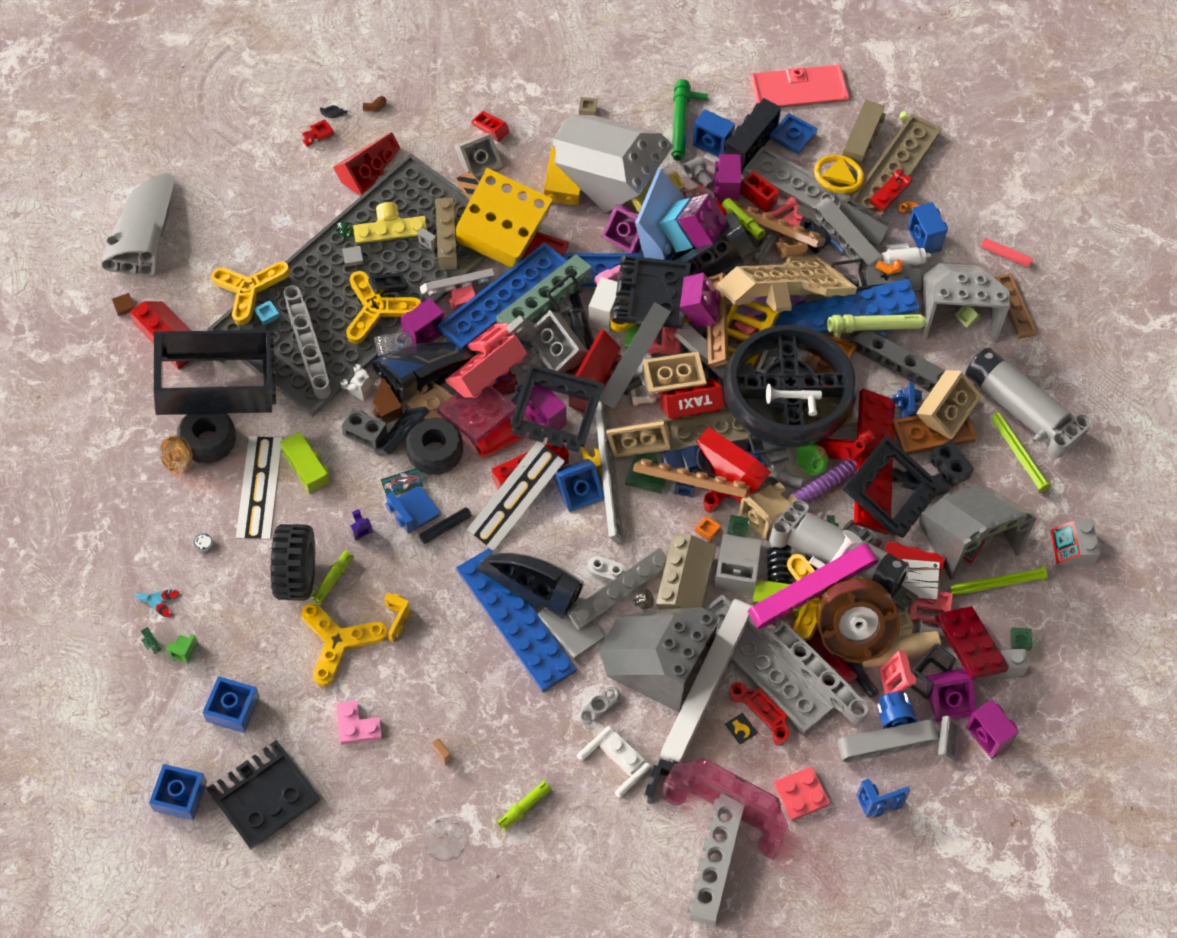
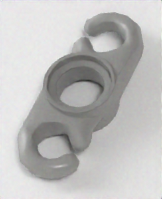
(589, 708)

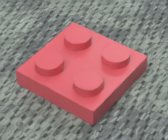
(801, 793)

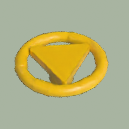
(839, 174)

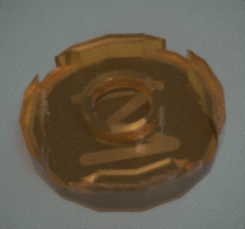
(176, 454)

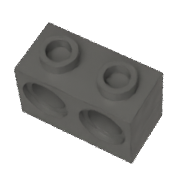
(362, 432)

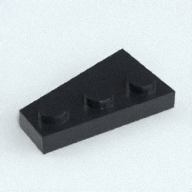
(400, 430)

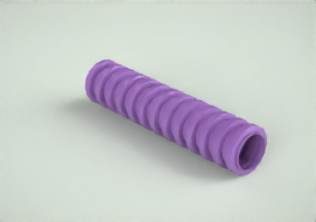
(826, 481)

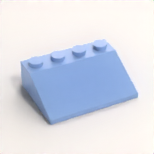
(657, 202)

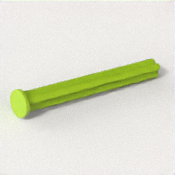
(1021, 452)
(999, 581)

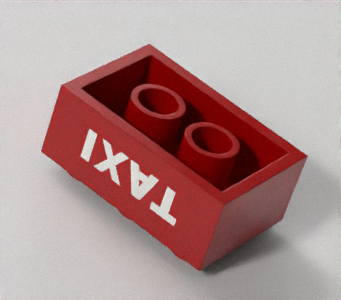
(692, 400)

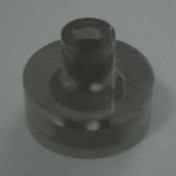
(644, 599)

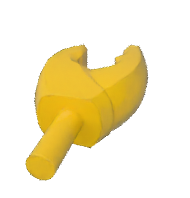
(596, 459)

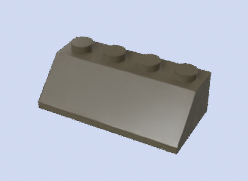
(686, 573)

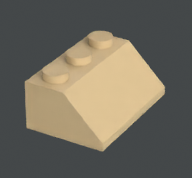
(673, 372)
(949, 403)
(639, 438)

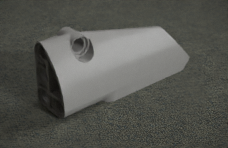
(137, 233)

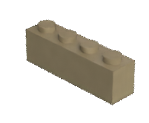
(864, 131)
(446, 233)

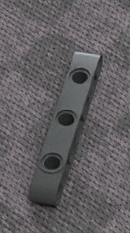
(897, 358)

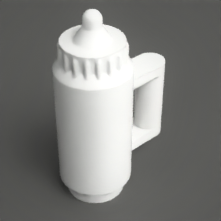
(907, 255)

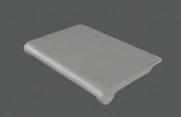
(568, 636)

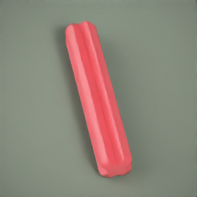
(1006, 252)

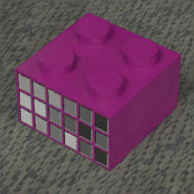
(702, 220)

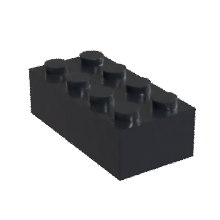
(754, 131)

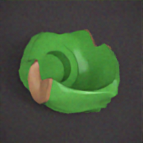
(812, 459)

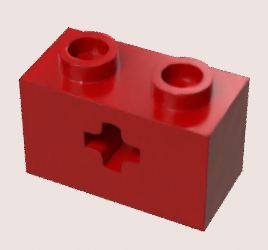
(759, 191)

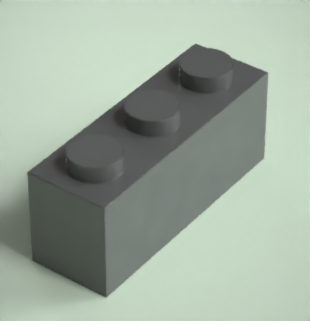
(870, 224)

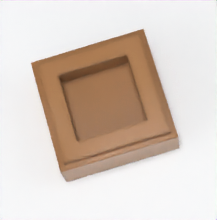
(442, 752)

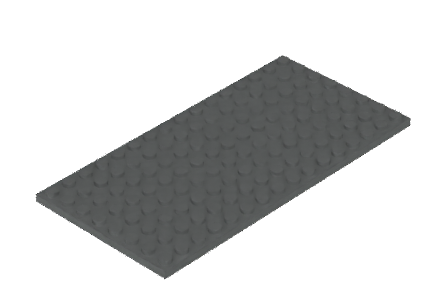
(326, 287)

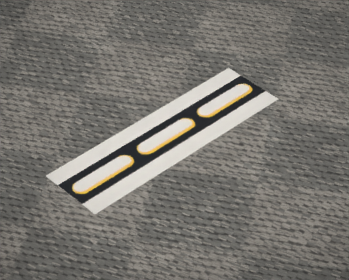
(259, 487)
(515, 495)

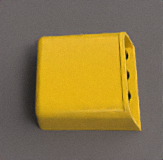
(500, 222)

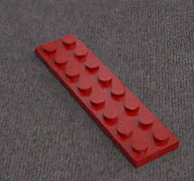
(875, 415)

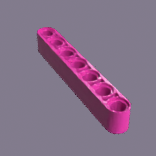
(812, 586)

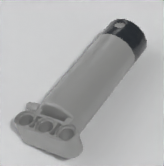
(1027, 402)
(823, 540)

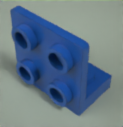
(876, 806)

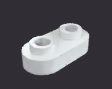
(606, 569)

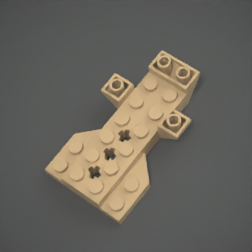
(796, 277)

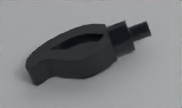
(332, 111)

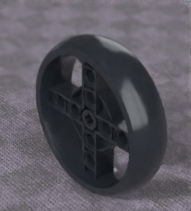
(789, 339)

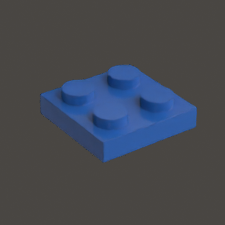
(793, 133)

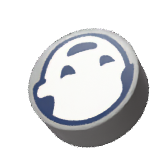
(203, 543)

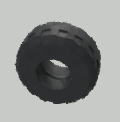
(214, 447)
(434, 461)

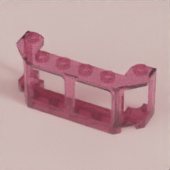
(710, 780)

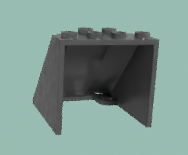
(972, 510)
(658, 650)

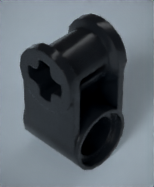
(815, 228)

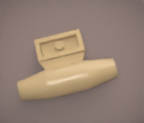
(913, 643)

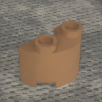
(789, 246)

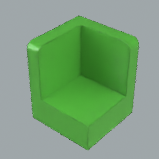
(183, 648)

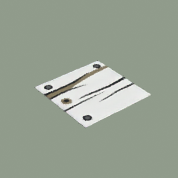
(922, 578)

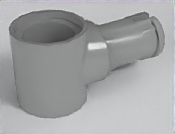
(697, 169)
(781, 475)

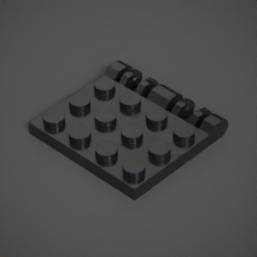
(651, 282)
(265, 796)

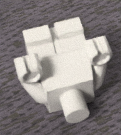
(360, 385)

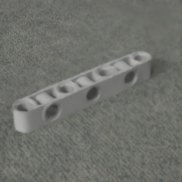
(307, 342)
(816, 671)

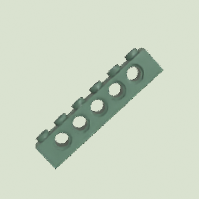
(536, 303)

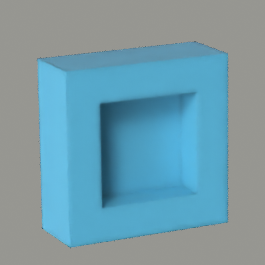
(266, 313)

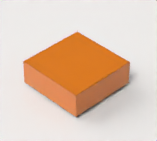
(708, 528)

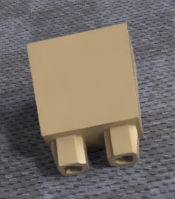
(765, 508)

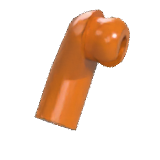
(907, 206)
(890, 269)

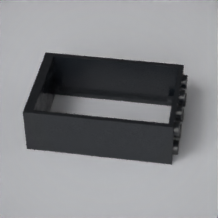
(214, 346)

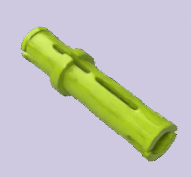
(748, 223)
(332, 577)
(517, 811)

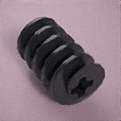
(777, 564)

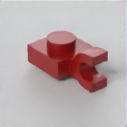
(319, 131)

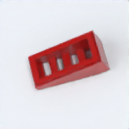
(498, 132)

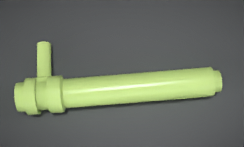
(851, 323)

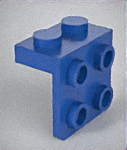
(412, 509)

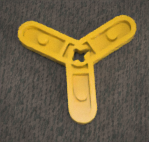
(246, 298)
(368, 315)
(806, 622)
(351, 638)

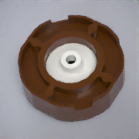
(857, 620)

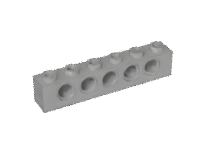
(708, 912)

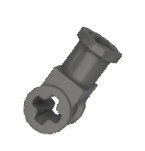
(864, 534)

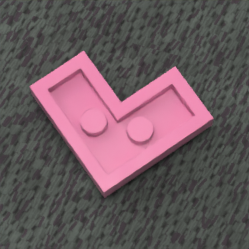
(355, 730)

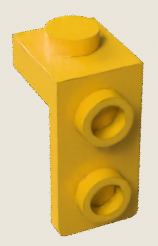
(399, 604)

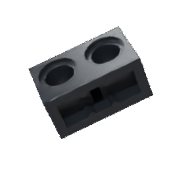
(954, 461)

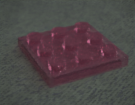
(477, 415)

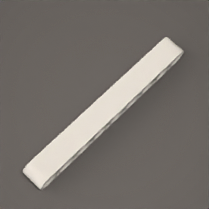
(706, 682)

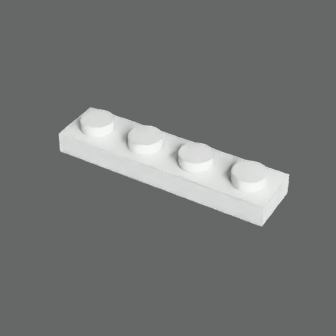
(451, 283)

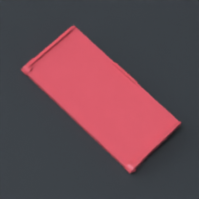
(801, 86)

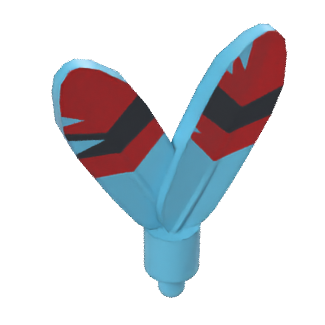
(156, 601)

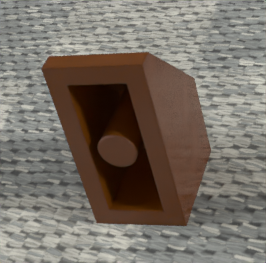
(386, 404)

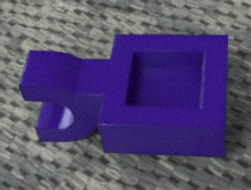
(361, 526)

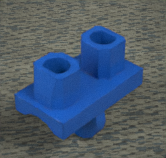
(906, 399)

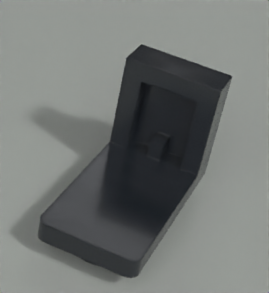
(663, 768)

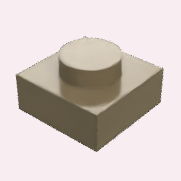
(588, 106)

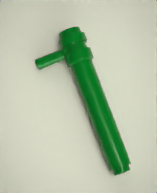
(682, 97)

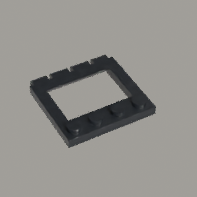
(560, 383)
(870, 470)

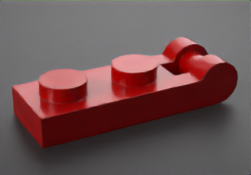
(890, 190)

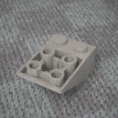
(738, 563)

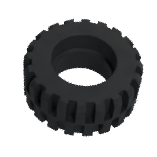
(292, 562)

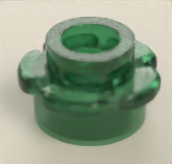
(344, 228)

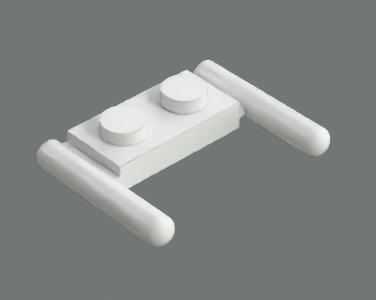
(621, 754)

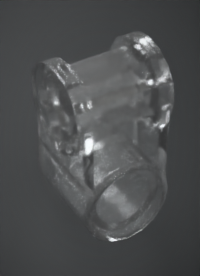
(390, 342)

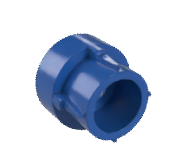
(896, 710)

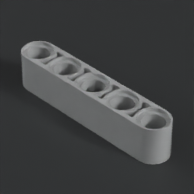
(845, 233)
(888, 741)

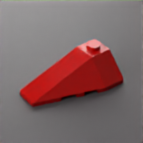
(365, 166)
(732, 461)

